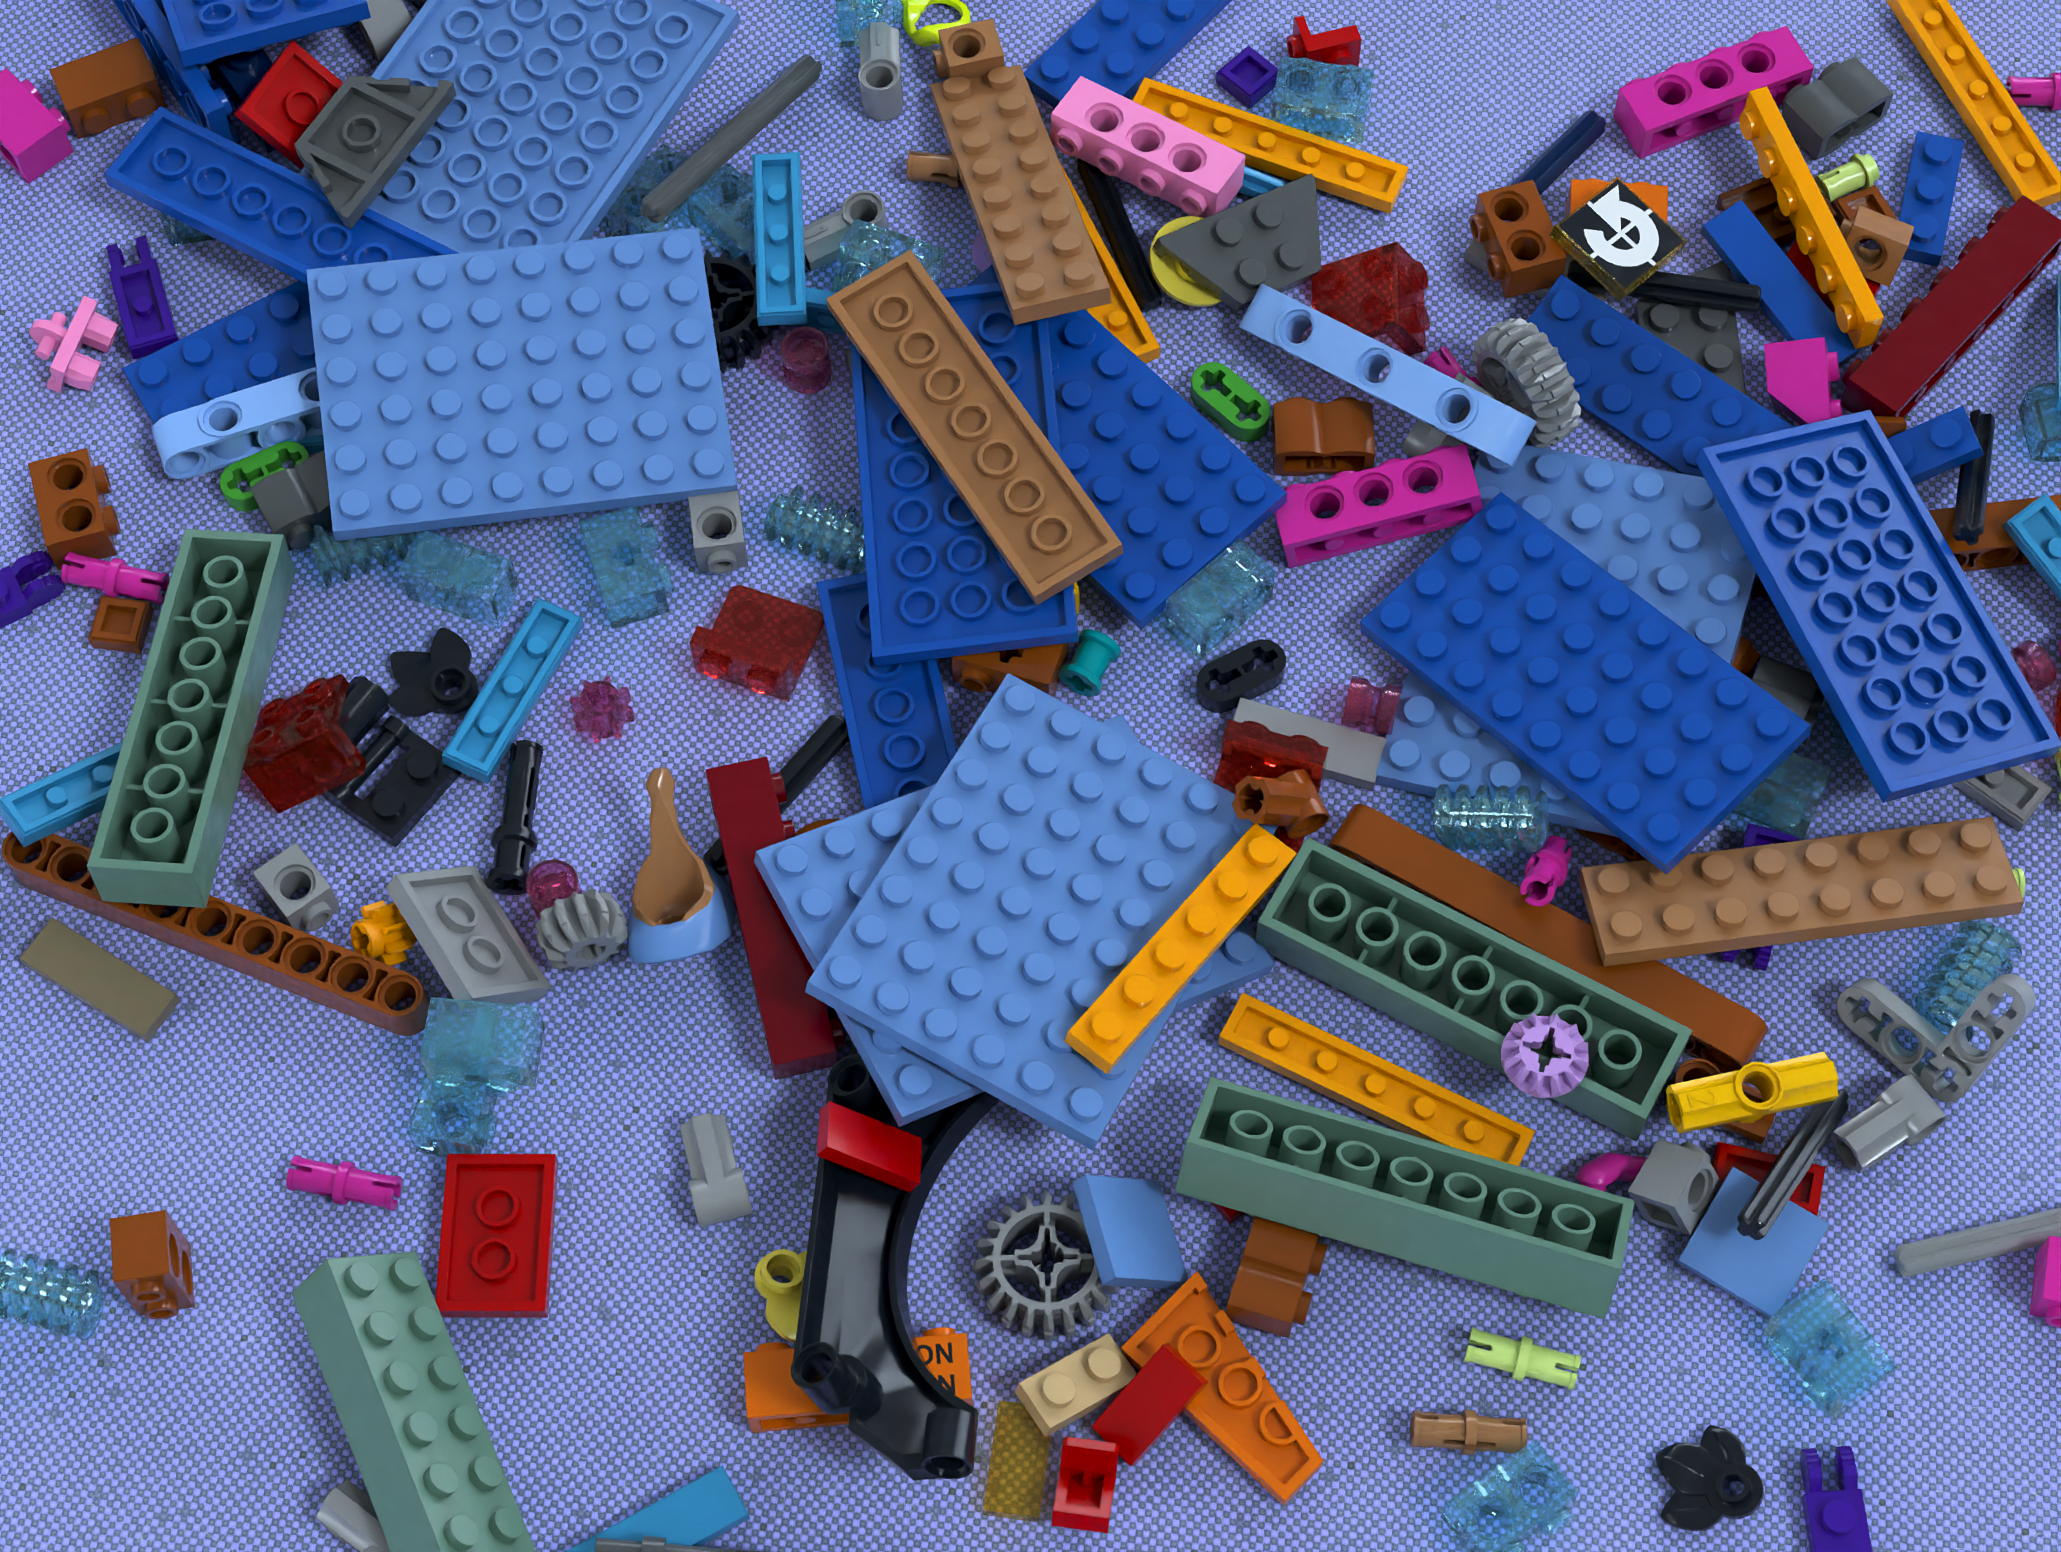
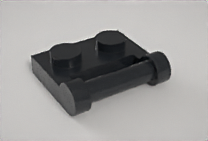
(404, 791)

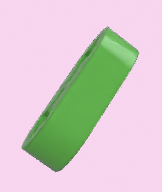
(1234, 398)
(256, 468)

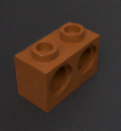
(1523, 238)
(67, 510)
(152, 1264)

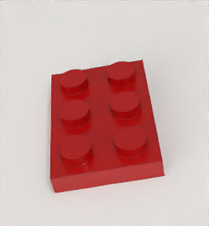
(288, 99)
(497, 1236)

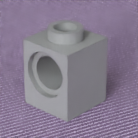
(715, 515)
(291, 872)
(1675, 1186)

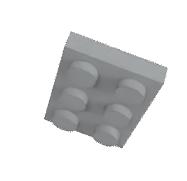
(468, 936)

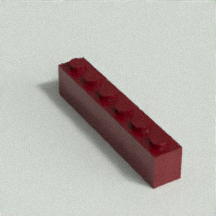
(1955, 312)
(749, 819)

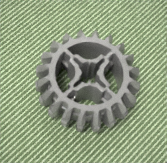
(1528, 376)
(1027, 1263)

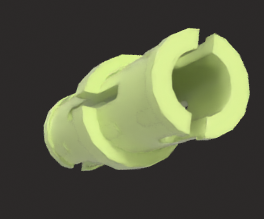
(1522, 1358)

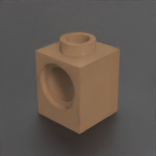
(968, 50)
(1890, 233)

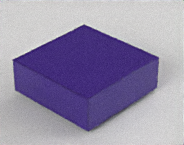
(1248, 77)

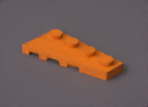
(1238, 1403)

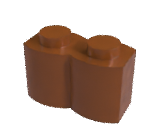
(1321, 436)
(1273, 1277)

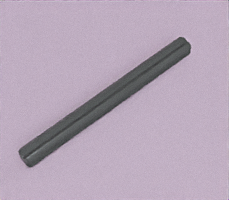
(730, 139)

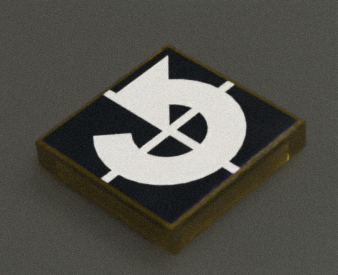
(1618, 238)

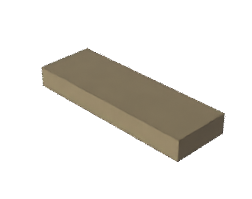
(99, 979)

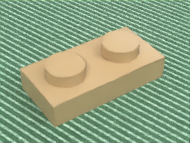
(1075, 1385)

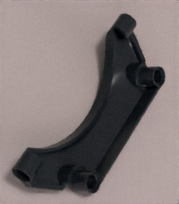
(854, 1319)

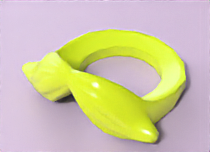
(929, 34)

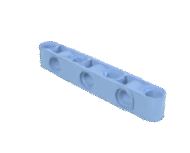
(1408, 386)
(225, 427)

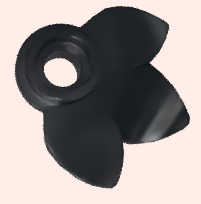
(430, 675)
(1700, 1480)

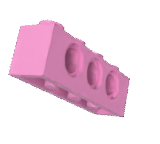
(1146, 149)

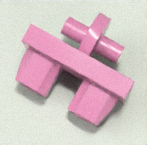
(69, 364)

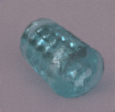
(817, 530)
(340, 555)
(1489, 821)
(1969, 964)
(48, 1298)

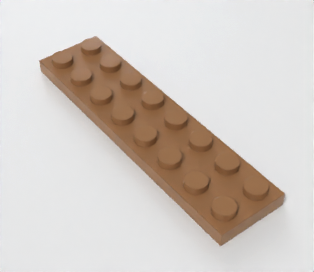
(1019, 195)
(975, 427)
(1800, 891)

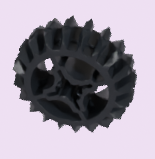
(734, 290)

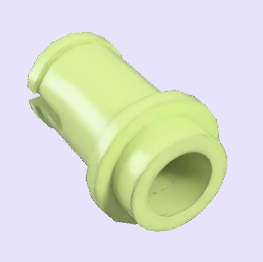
(1856, 174)

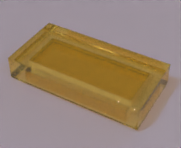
(1016, 1465)

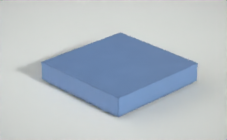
(1130, 1232)
(1750, 1269)

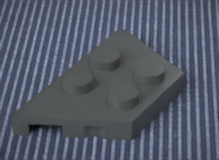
(367, 137)
(1252, 244)
(1698, 332)

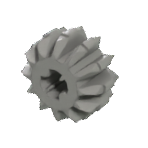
(581, 930)

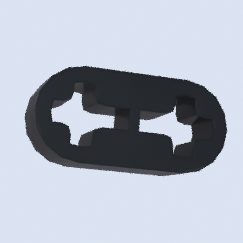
(1237, 671)

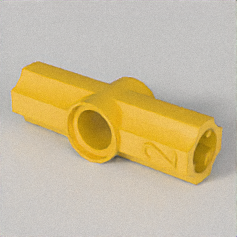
(1722, 1101)

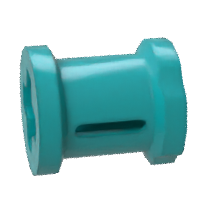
(1089, 663)

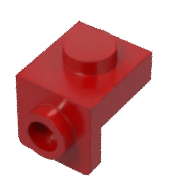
(1333, 47)
(1085, 1484)

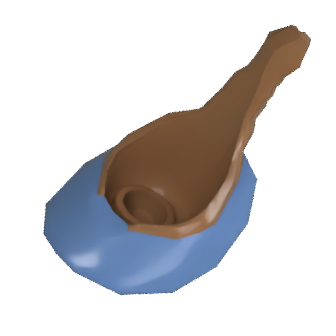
(677, 898)

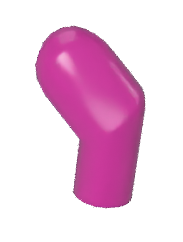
(1609, 1168)

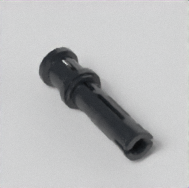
(514, 838)

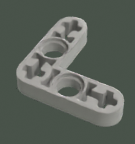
(1951, 1049)

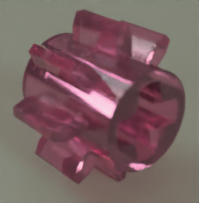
(602, 709)

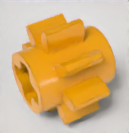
(382, 934)

